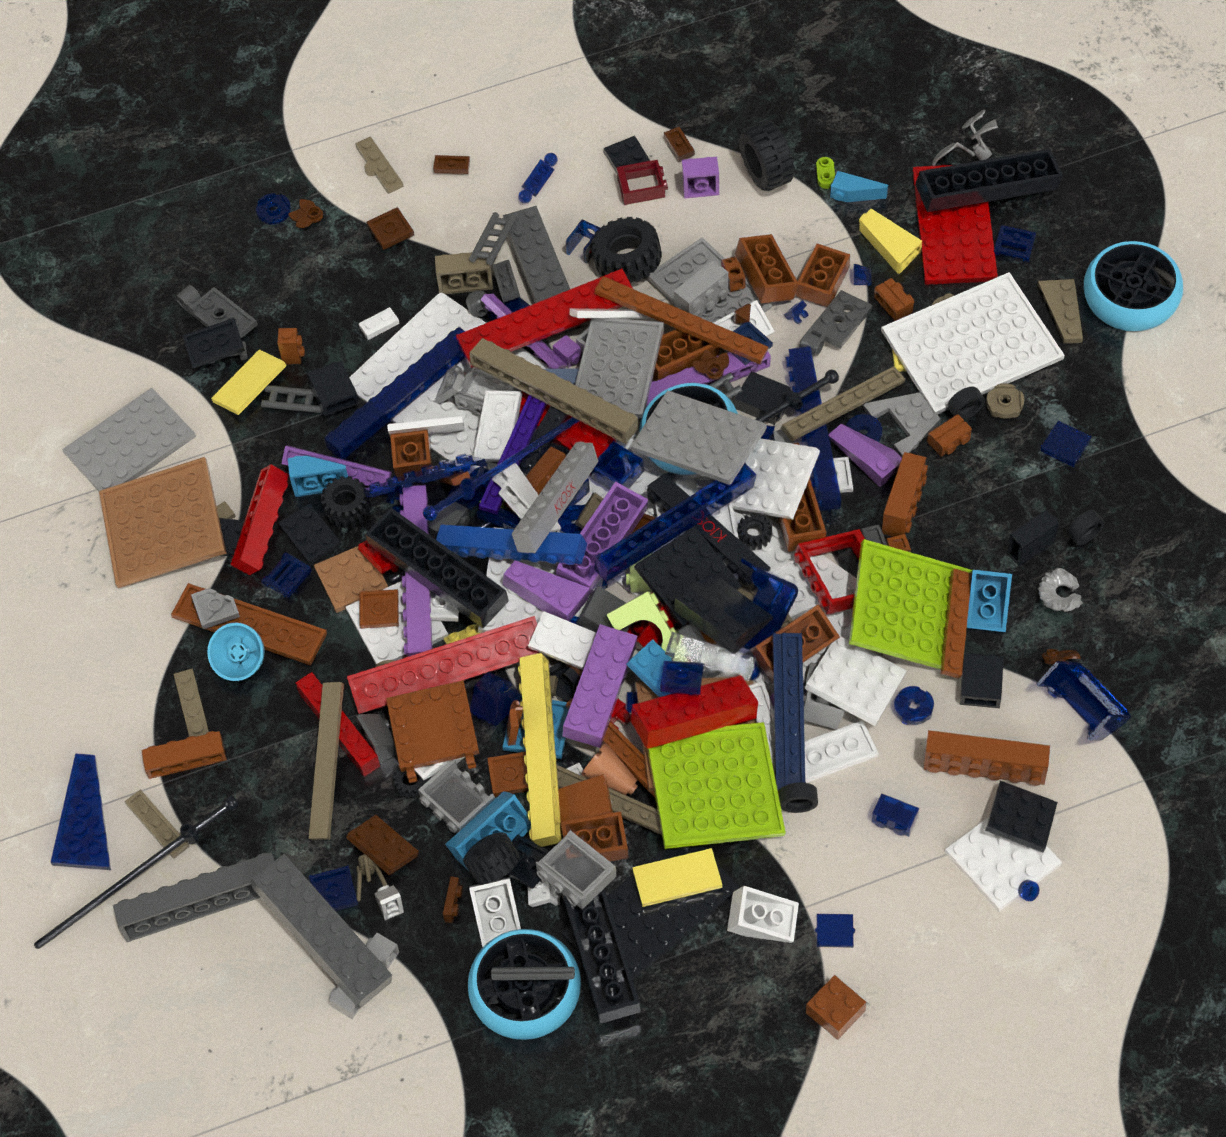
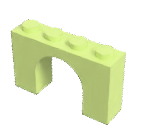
(642, 608)

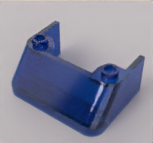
(774, 596)
(1086, 697)

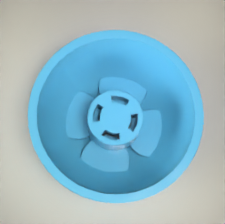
(226, 651)

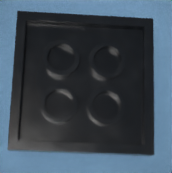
(1021, 816)

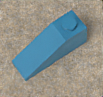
(854, 188)

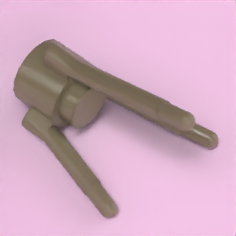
(367, 867)

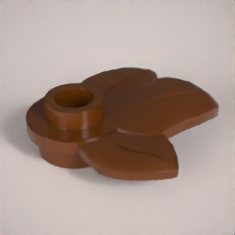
(306, 214)
(712, 365)
(1054, 655)

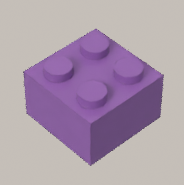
(700, 177)

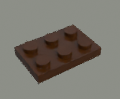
(382, 844)

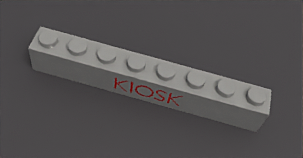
(555, 497)

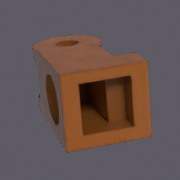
(736, 276)

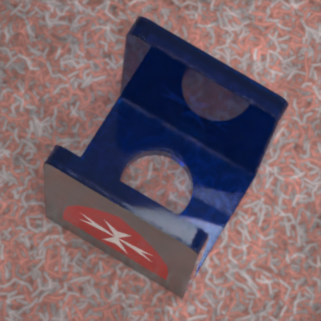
(576, 236)

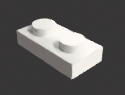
(378, 323)

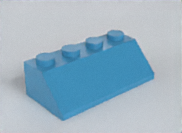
(501, 815)

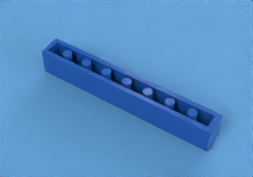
(499, 544)

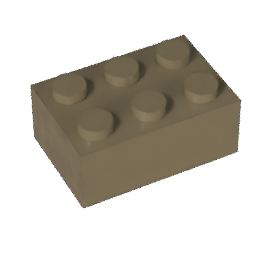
(460, 275)

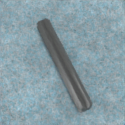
(532, 973)

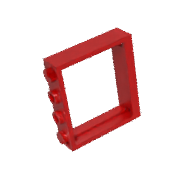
(820, 546)

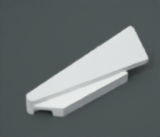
(517, 491)

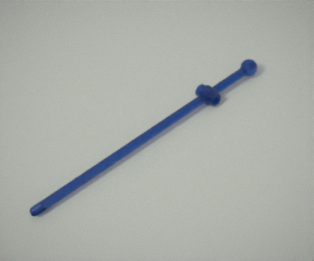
(467, 486)

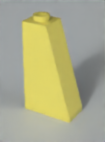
(890, 240)

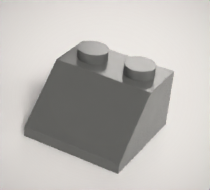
(378, 735)

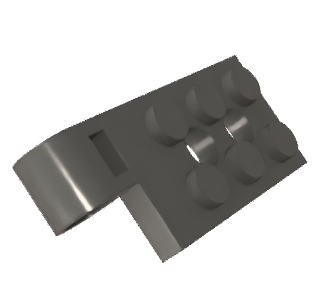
(207, 306)
(836, 333)

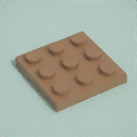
(347, 576)

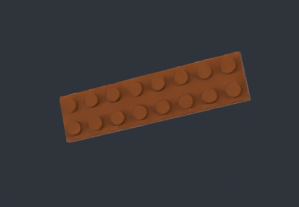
(278, 632)

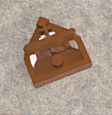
(513, 722)

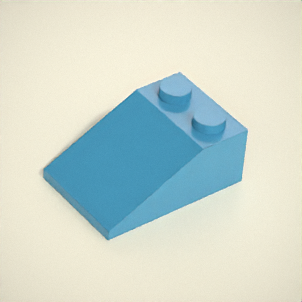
(312, 474)
(989, 600)

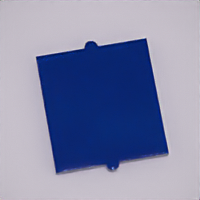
(835, 930)

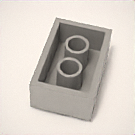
(702, 290)

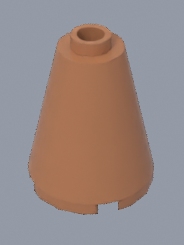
(617, 774)

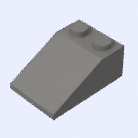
(818, 709)

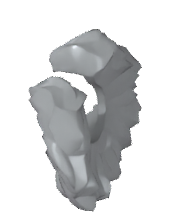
(1048, 593)

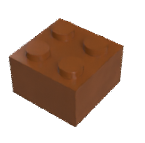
(410, 451)
(836, 1007)

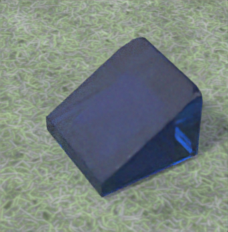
(861, 275)

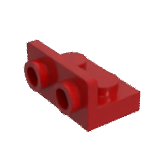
(380, 562)

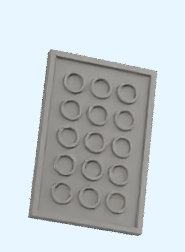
(686, 264)
(620, 361)
(698, 437)
(129, 442)

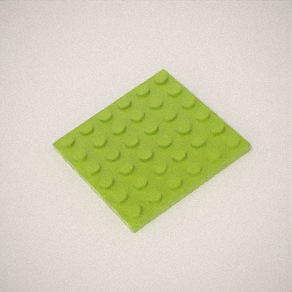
(901, 603)
(716, 787)

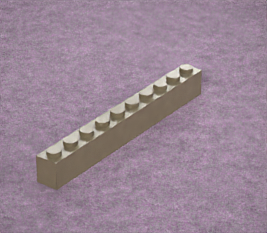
(554, 390)

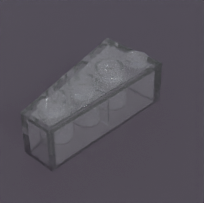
(713, 656)

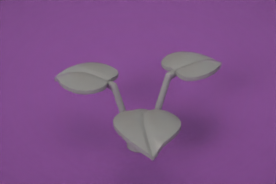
(980, 149)

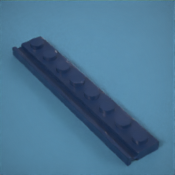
(788, 709)

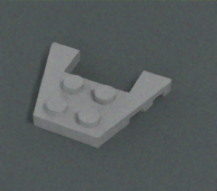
(911, 414)

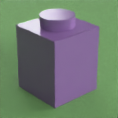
(568, 351)

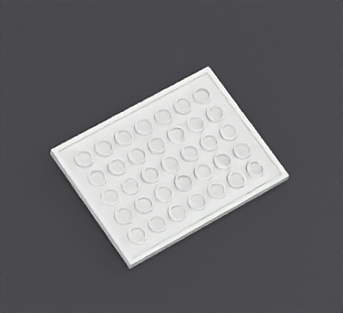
(972, 340)

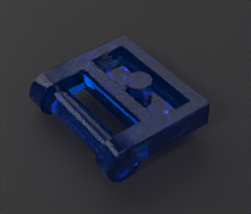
(1015, 238)
(290, 578)

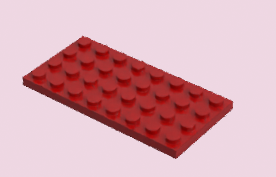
(955, 241)

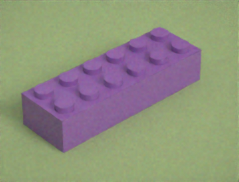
(609, 524)
(599, 686)

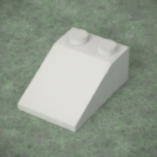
(494, 909)
(762, 915)

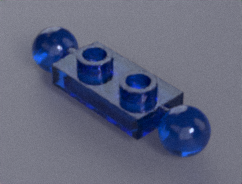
(537, 178)

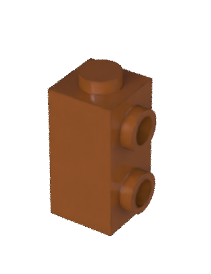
(290, 345)

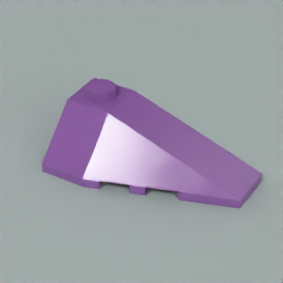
(869, 455)

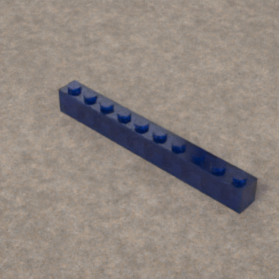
(395, 396)
(823, 475)
(672, 524)

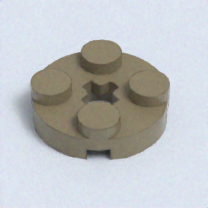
(1005, 410)

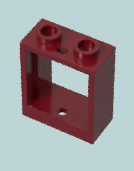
(641, 170)

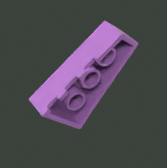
(546, 590)

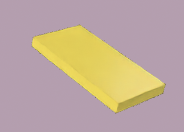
(248, 382)
(677, 877)

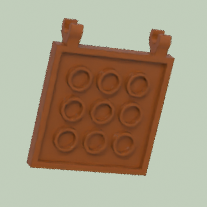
(432, 727)

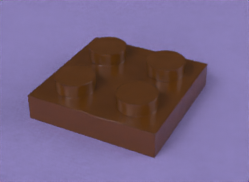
(390, 228)

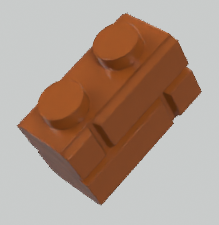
(894, 299)
(949, 435)

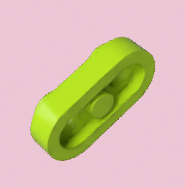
(825, 169)

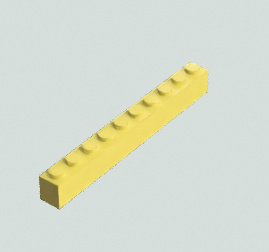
(540, 750)

